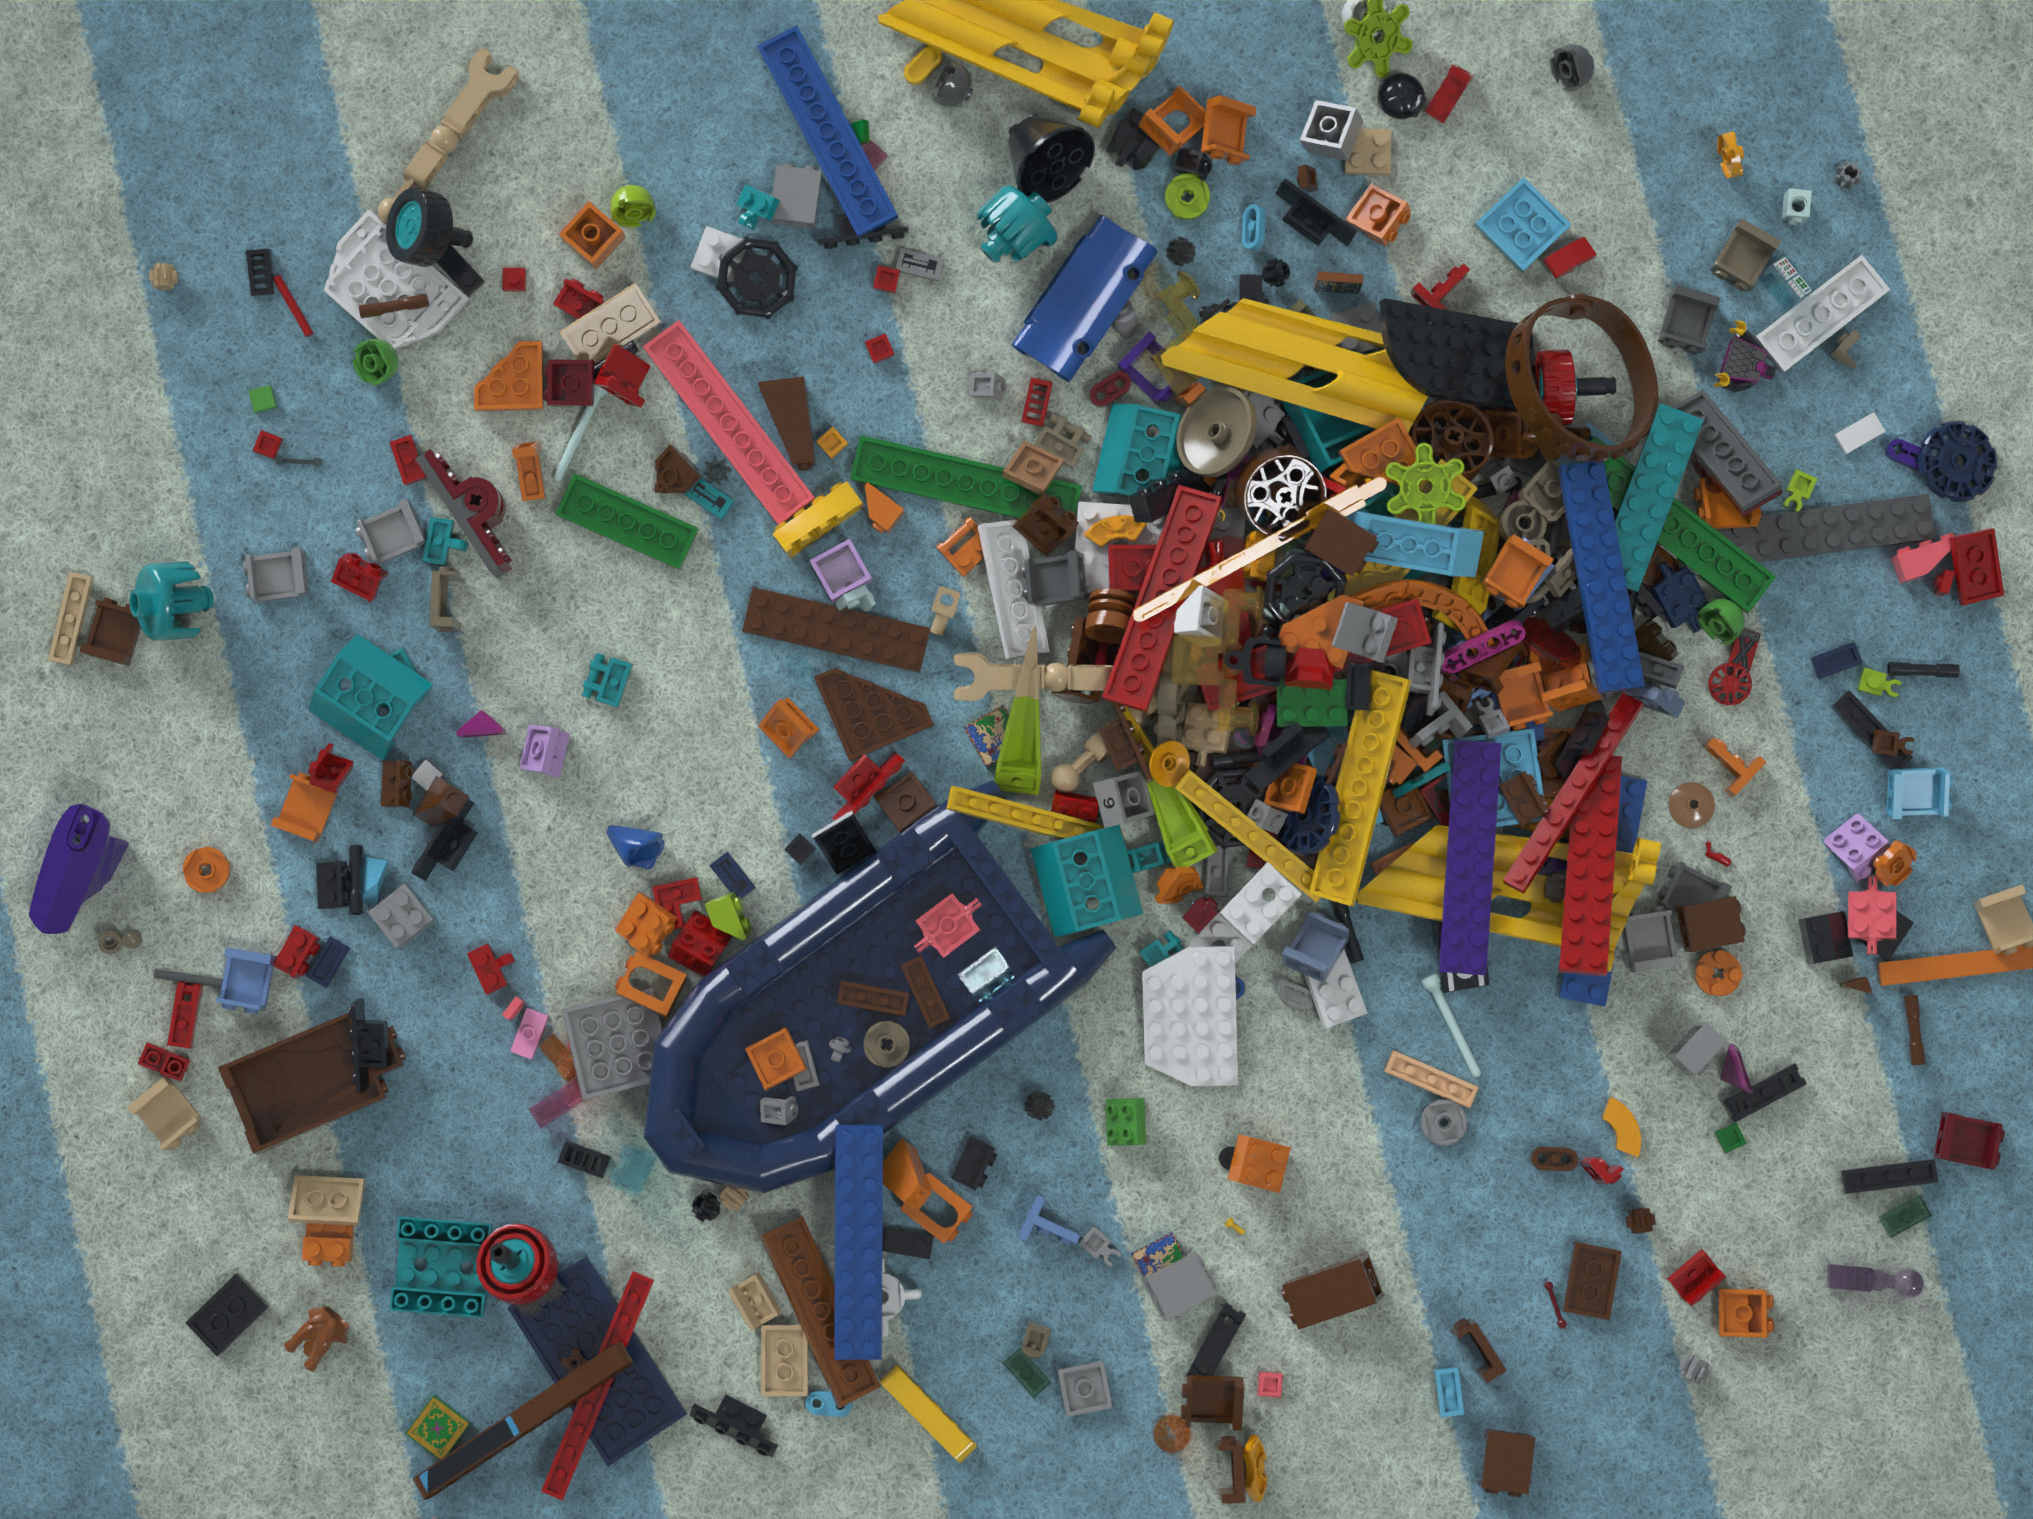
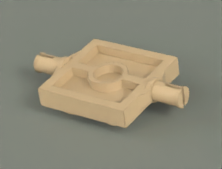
(1202, 732)

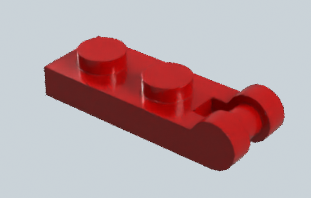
(184, 1015)

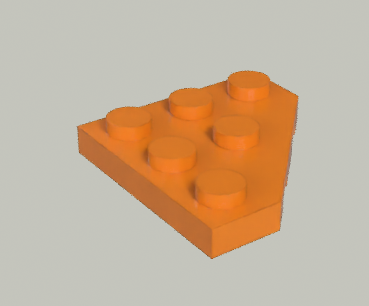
(514, 381)
(1378, 449)
(1317, 629)

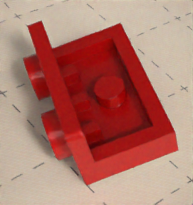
(576, 300)
(329, 770)
(1075, 806)
(1696, 1278)

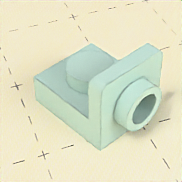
(858, 596)

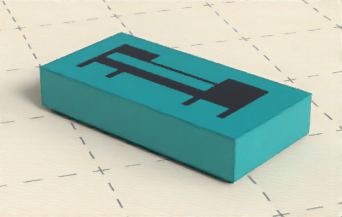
(710, 499)

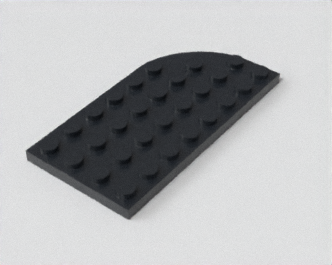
(1450, 353)

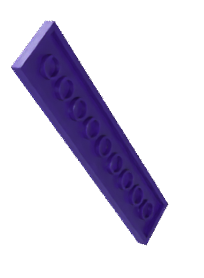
(1470, 857)

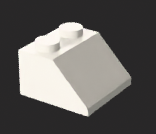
(1200, 614)

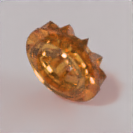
(1160, 1432)

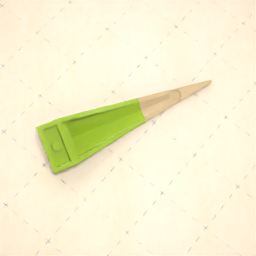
(1020, 752)

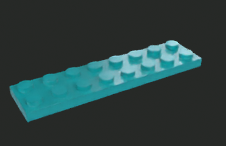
(1653, 488)

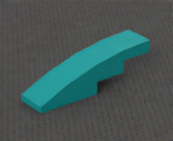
(1148, 857)

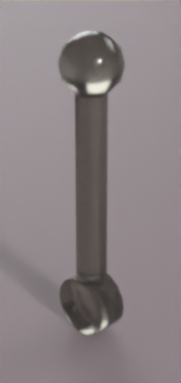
(317, 461)

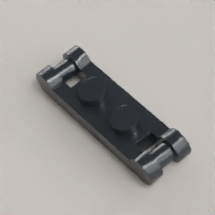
(1765, 1092)
(1217, 1341)

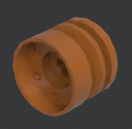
(1109, 615)

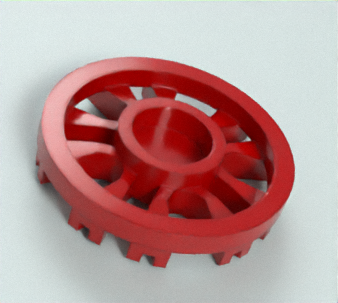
(1729, 683)

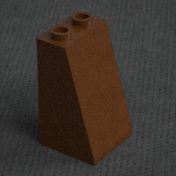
(1332, 1291)

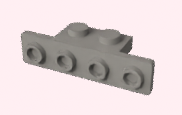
(1424, 669)

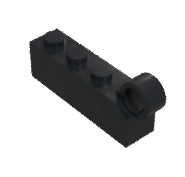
(1156, 499)

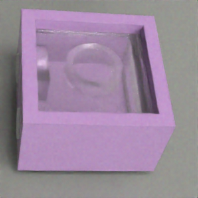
(841, 570)

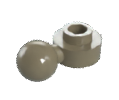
(131, 939)

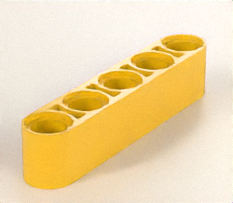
(928, 1413)

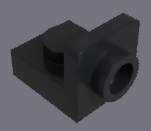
(1193, 163)

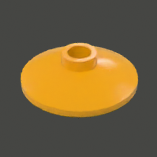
(1176, 766)

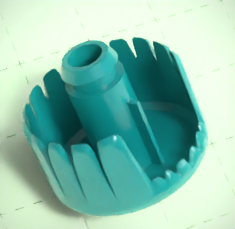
(1016, 224)
(159, 599)

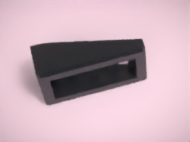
(250, 254)
(565, 1152)

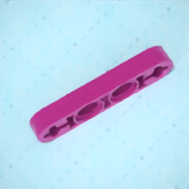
(1480, 643)

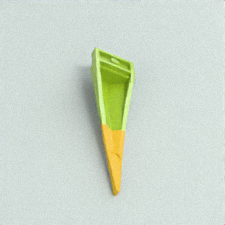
(1180, 824)

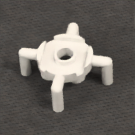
(897, 1297)

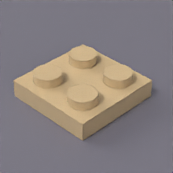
(1370, 153)

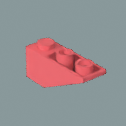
(1920, 561)

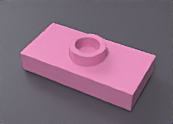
(529, 1033)

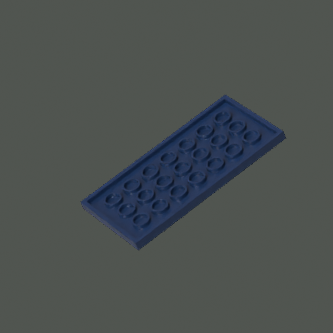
(639, 1397)

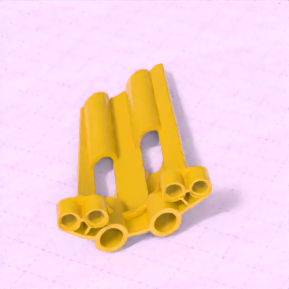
(1266, 345)

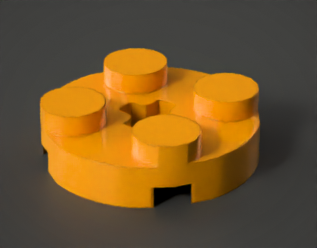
(1730, 154)

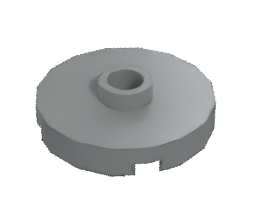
(1455, 1125)

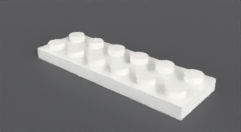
(1822, 313)
(1004, 560)

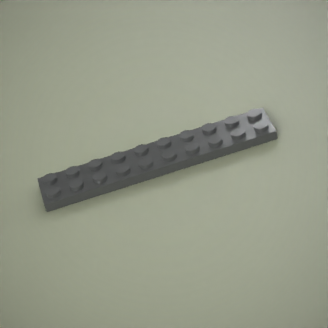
(1836, 529)

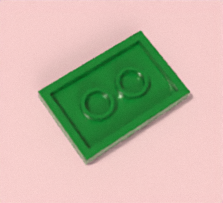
(1312, 706)

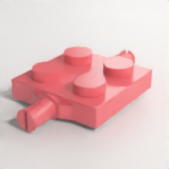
(1872, 915)
(947, 925)

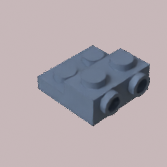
(1657, 699)

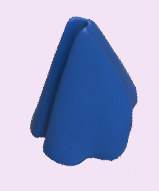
(636, 846)

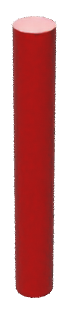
(294, 308)

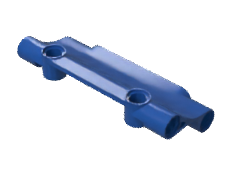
(1084, 297)

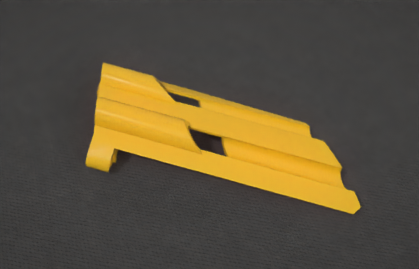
(1082, 77)
(1417, 883)

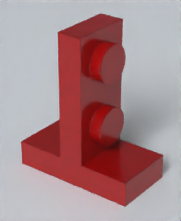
(1449, 93)
(1440, 290)

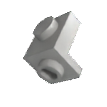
(1267, 816)

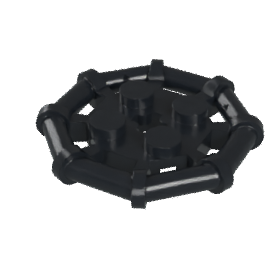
(766, 269)
(1296, 581)
(1231, 793)

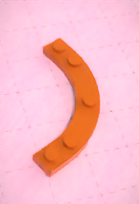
(1430, 596)

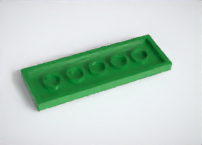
(627, 521)

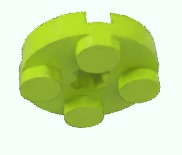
(1194, 186)

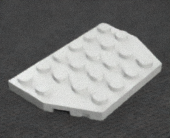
(369, 274)
(1192, 1016)

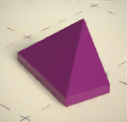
(480, 726)
(1735, 1071)

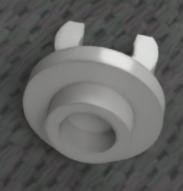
(840, 1046)

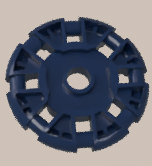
(1946, 467)
(1315, 822)

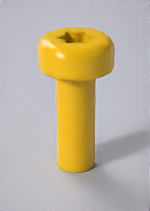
(1230, 1223)

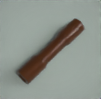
(381, 308)
(1916, 1045)

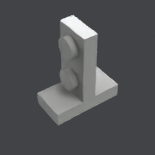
(1449, 718)

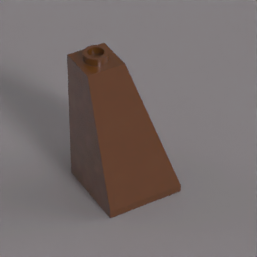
(790, 411)

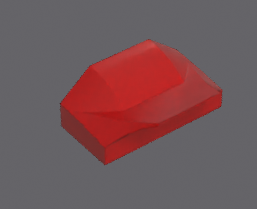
(1310, 669)

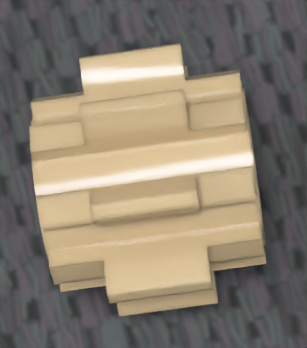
(163, 276)
(733, 1197)

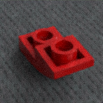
(1570, 256)
(164, 1061)

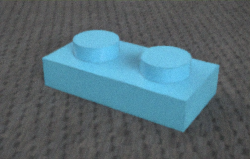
(1449, 1392)

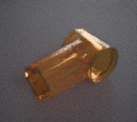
(560, 1056)

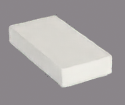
(1859, 433)

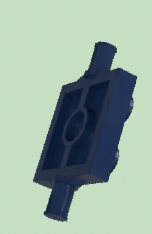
(1679, 596)

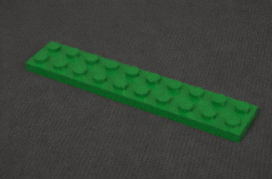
(950, 479)
(1698, 544)

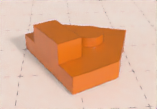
(1176, 883)

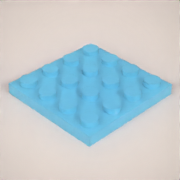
(1517, 756)

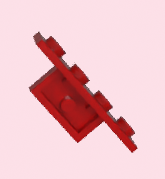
(864, 781)

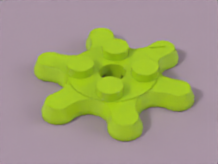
(1389, 41)
(1421, 470)

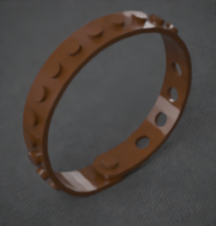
(1634, 353)

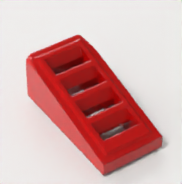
(1043, 383)

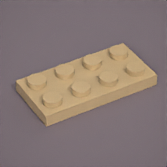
(611, 323)

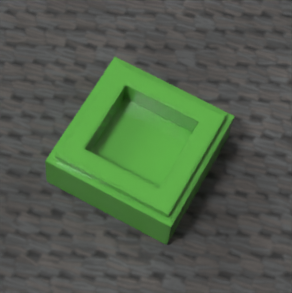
(262, 399)

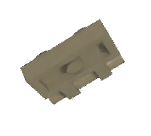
(1055, 443)

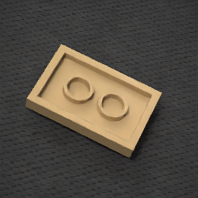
(326, 1200)
(784, 1360)

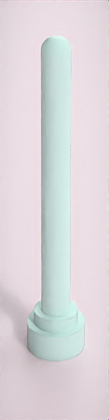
(578, 433)
(1432, 984)

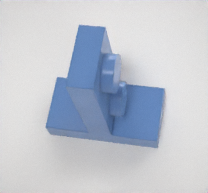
(1044, 1225)

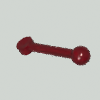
(1561, 1323)

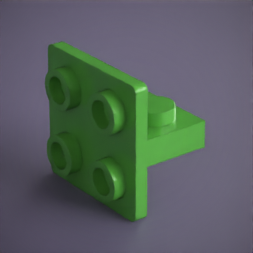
(1125, 1121)

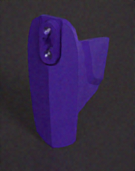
(74, 870)

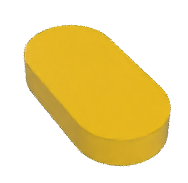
(922, 65)

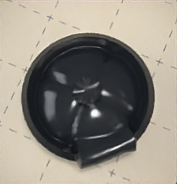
(1401, 96)

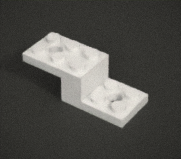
(1248, 914)

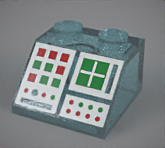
(1786, 283)

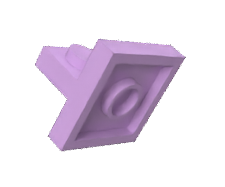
(544, 750)

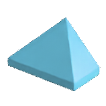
(373, 879)

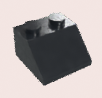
(1825, 937)

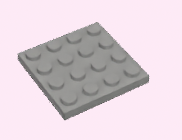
(611, 1044)

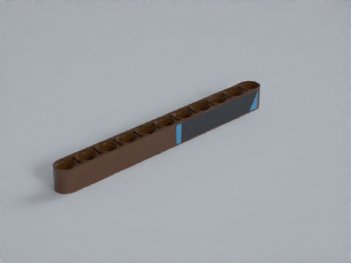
(523, 1420)

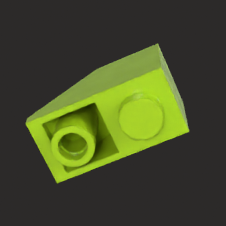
(727, 915)

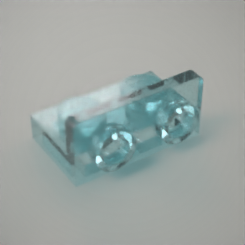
(987, 975)

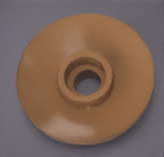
(1680, 805)

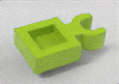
(1799, 487)
(1875, 682)

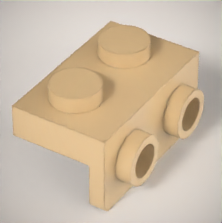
(754, 1301)

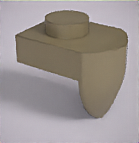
(1845, 343)
(1036, 1340)

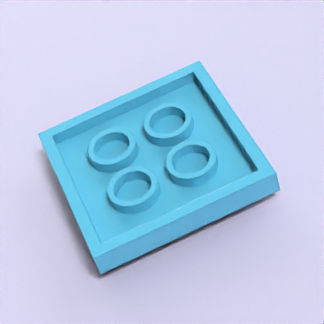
(1522, 224)

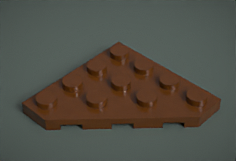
(868, 714)

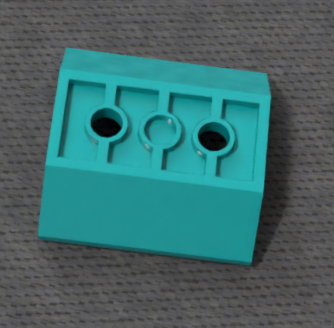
(1130, 449)
(375, 681)
(1103, 876)
(443, 1284)

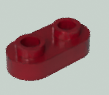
(1109, 389)

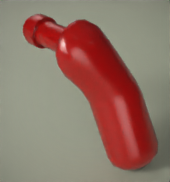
(1722, 859)

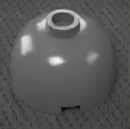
(1573, 66)
(953, 86)

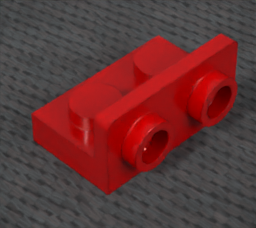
(358, 576)
(297, 952)
(1600, 1171)

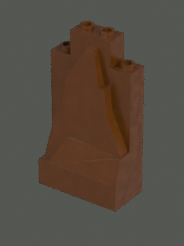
(302, 1083)

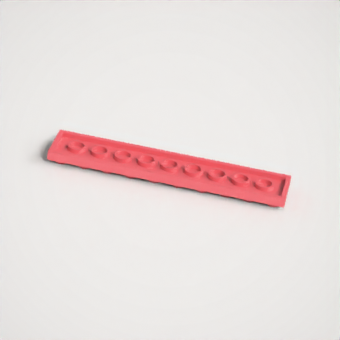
(728, 422)

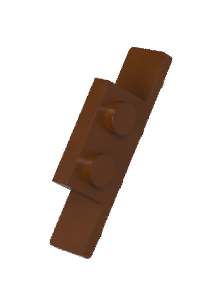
(1121, 744)

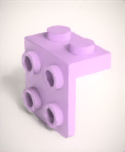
(1857, 846)

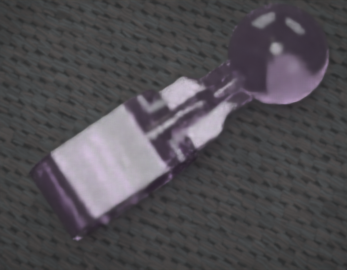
(1906, 1282)

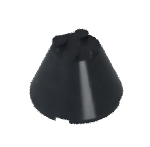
(1049, 156)

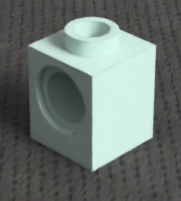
(1798, 197)

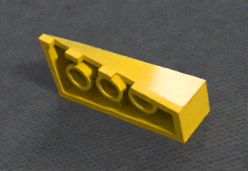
(818, 519)

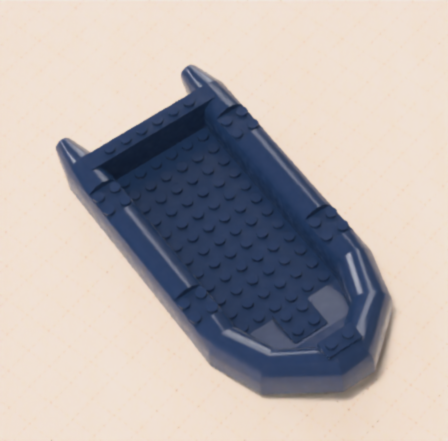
(858, 931)

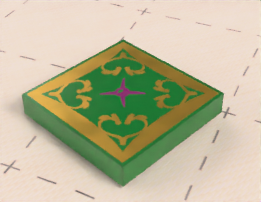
(438, 1427)

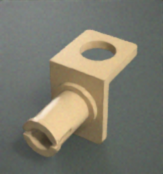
(943, 611)

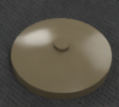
(1216, 431)

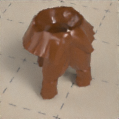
(321, 1331)

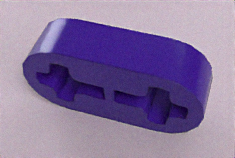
(1904, 459)

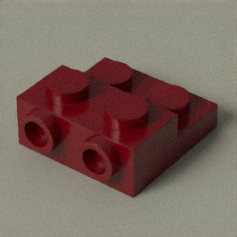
(569, 383)

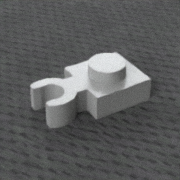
(1492, 721)
(1097, 1243)

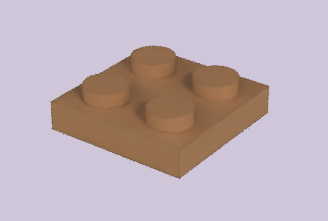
(1033, 468)

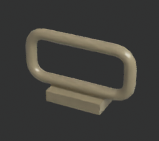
(1560, 576)

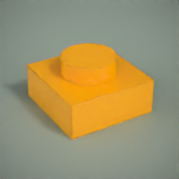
(832, 442)

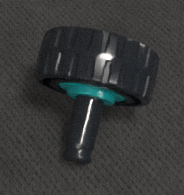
(422, 228)

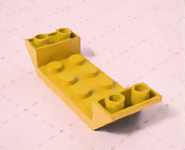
(1479, 517)

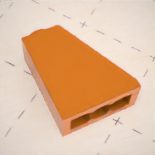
(905, 1175)

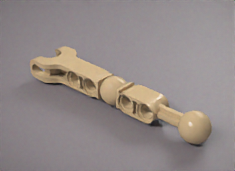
(455, 124)
(1005, 676)
(1066, 777)

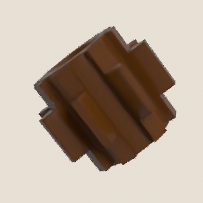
(1640, 1220)

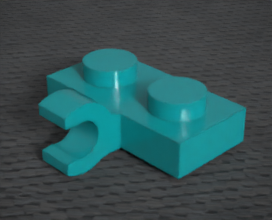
(757, 204)
(440, 541)

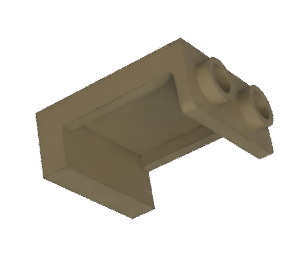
(1745, 255)

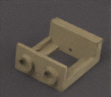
(438, 605)

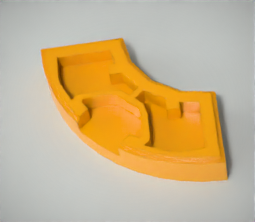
(1114, 528)
(1625, 1127)
(1255, 1475)

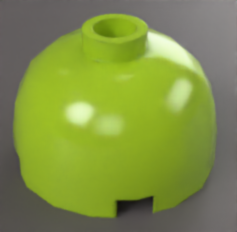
(632, 205)

